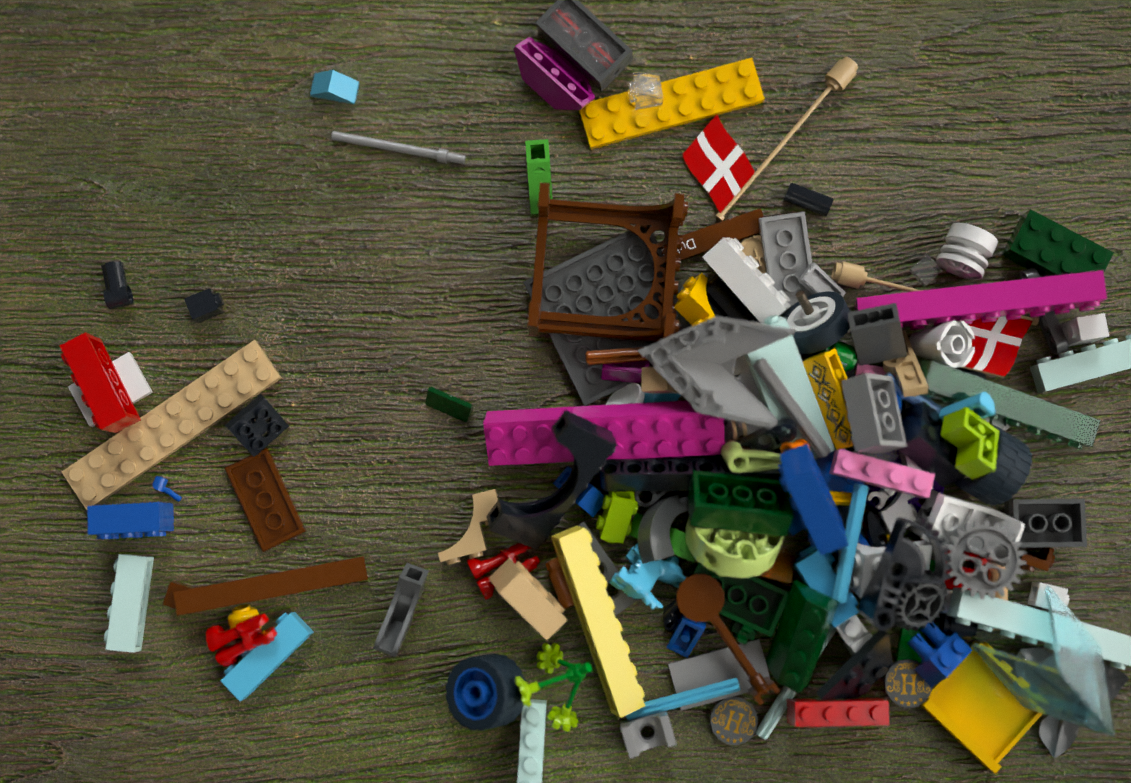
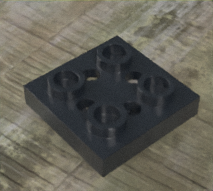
(254, 422)

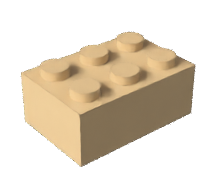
(529, 597)

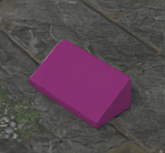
(624, 371)

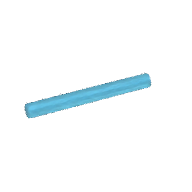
(848, 553)
(686, 698)

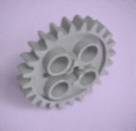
(977, 579)

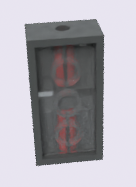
(584, 41)

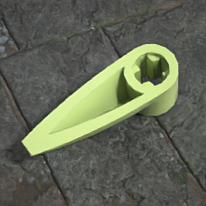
(748, 459)

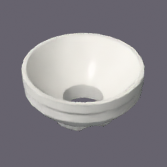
(627, 395)

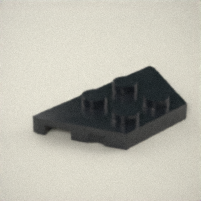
(860, 670)

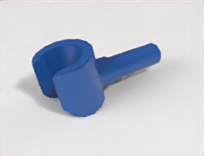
(160, 484)

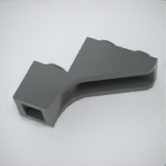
(402, 609)

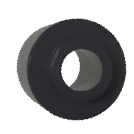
(949, 626)

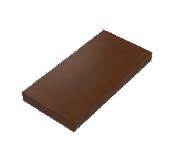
(265, 500)

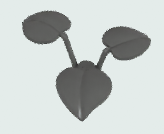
(1057, 733)

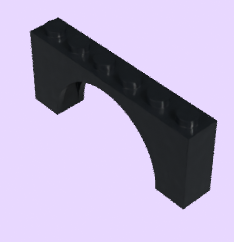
(533, 521)

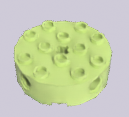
(733, 552)

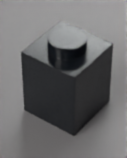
(204, 305)

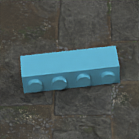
(265, 659)

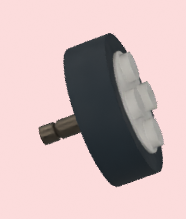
(818, 320)

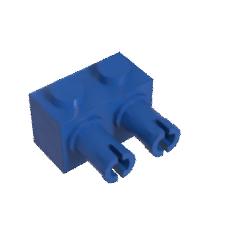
(943, 659)

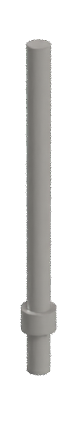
(441, 155)

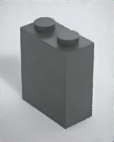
(877, 334)

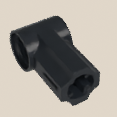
(117, 291)

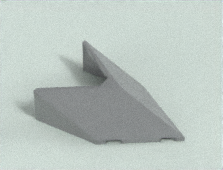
(703, 361)

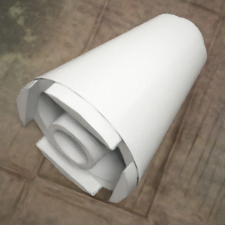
(945, 343)

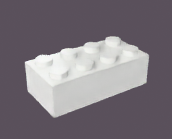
(746, 280)

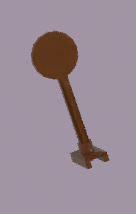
(701, 600)

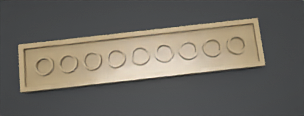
(171, 425)

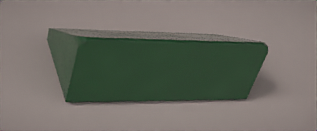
(448, 404)

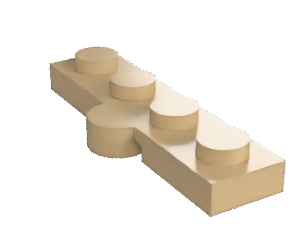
(907, 372)

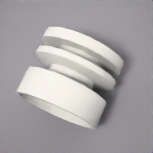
(966, 251)

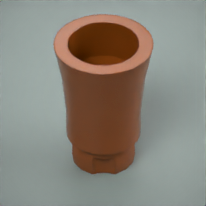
(559, 583)

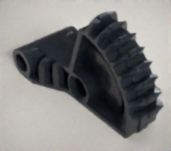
(886, 587)

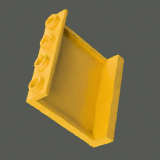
(979, 711)

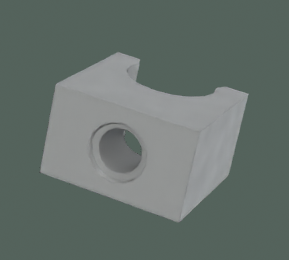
(661, 735)

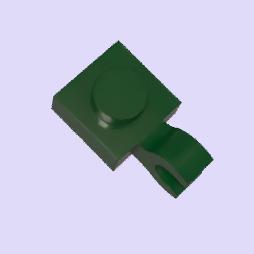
(742, 632)

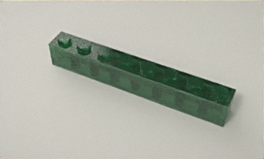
(1012, 405)

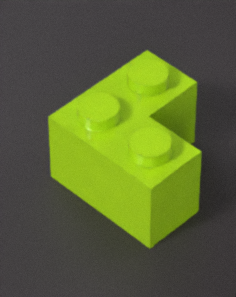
(975, 442)

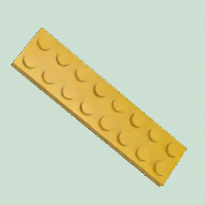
(684, 101)

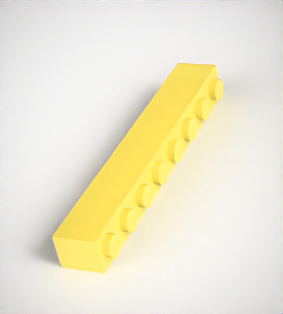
(598, 620)

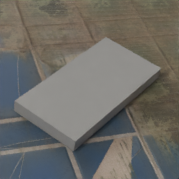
(786, 251)
(716, 667)

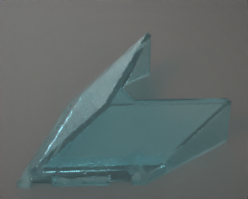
(1066, 684)

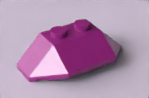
(552, 76)

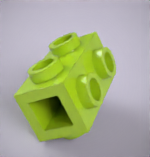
(616, 517)

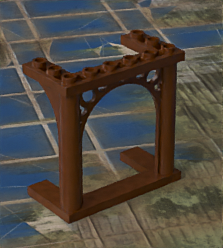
(661, 217)

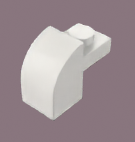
(853, 634)

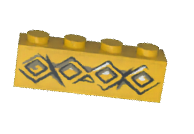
(826, 379)

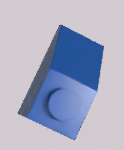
(589, 500)
(685, 636)

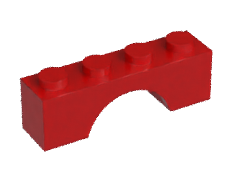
(853, 712)

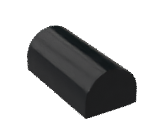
(808, 199)

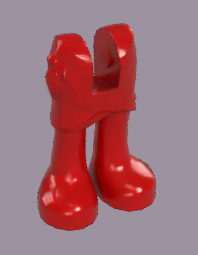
(480, 568)
(249, 631)

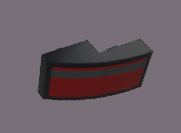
(872, 528)

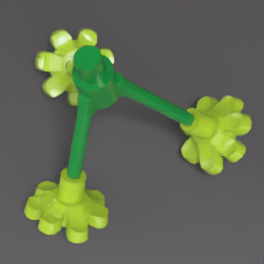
(550, 659)

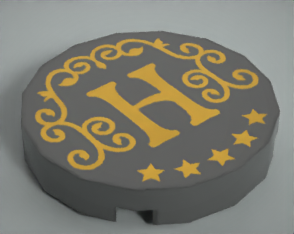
(905, 685)
(733, 720)

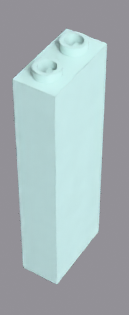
(788, 366)

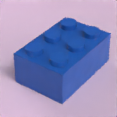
(130, 520)

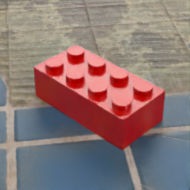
(100, 383)

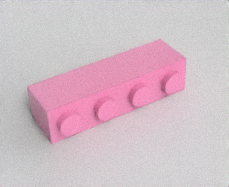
(882, 474)

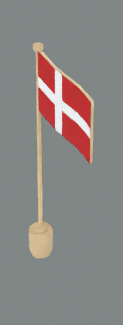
(722, 164)
(994, 342)

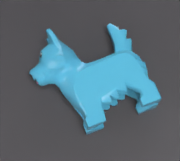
(642, 577)

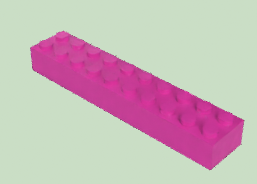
(995, 300)
(638, 428)

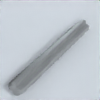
(791, 407)

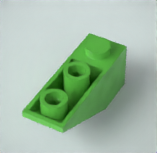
(538, 170)

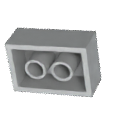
(873, 413)

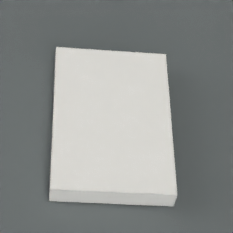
(131, 377)

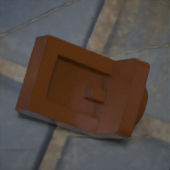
(1043, 563)

